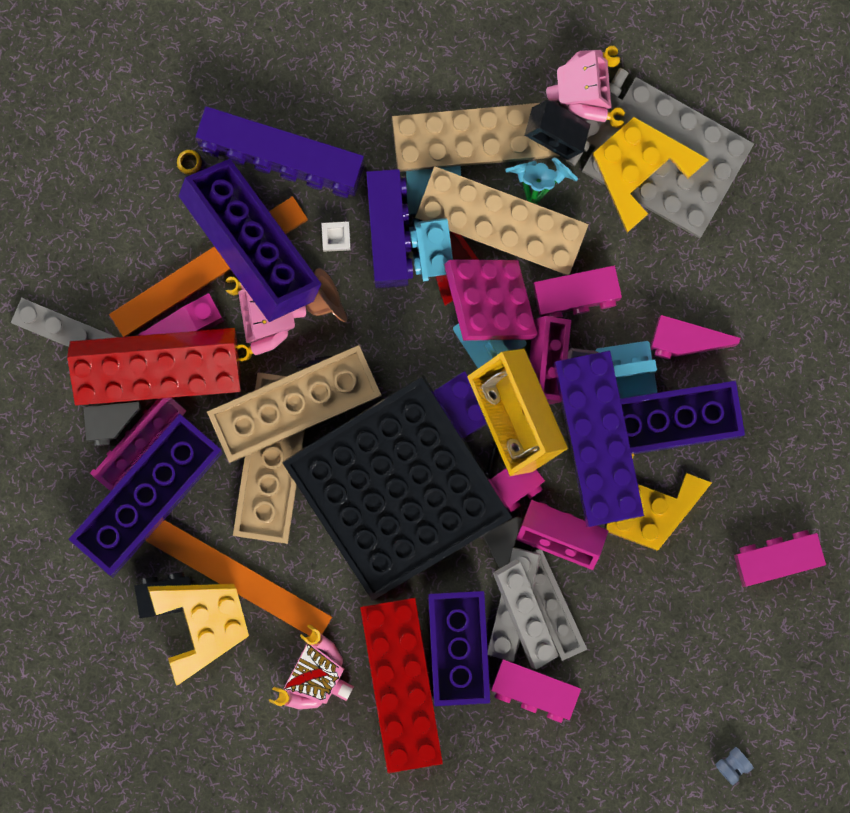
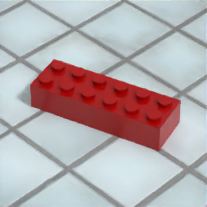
(154, 366)
(401, 685)

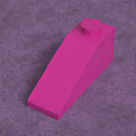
(195, 316)
(682, 338)

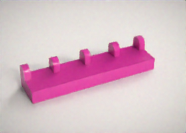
(137, 441)

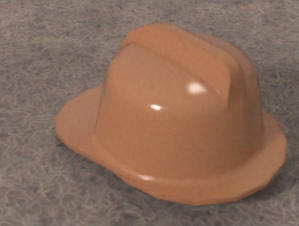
(327, 298)

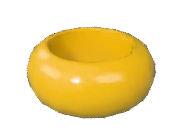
(193, 170)

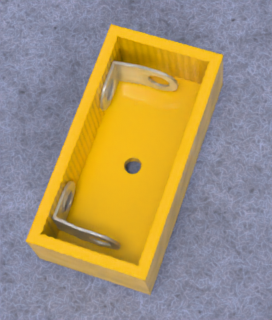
(517, 412)

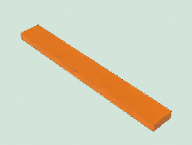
(191, 278)
(247, 582)

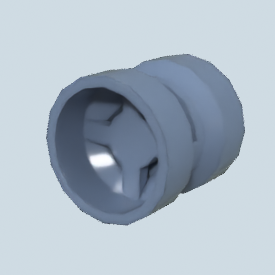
(734, 766)

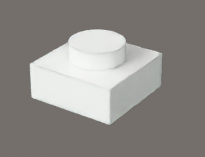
(336, 236)

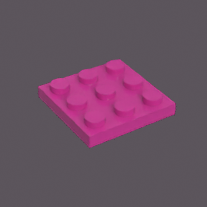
(490, 300)

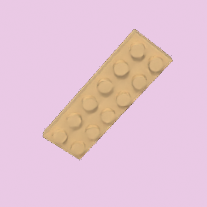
(465, 138)
(502, 220)
(294, 404)
(267, 487)

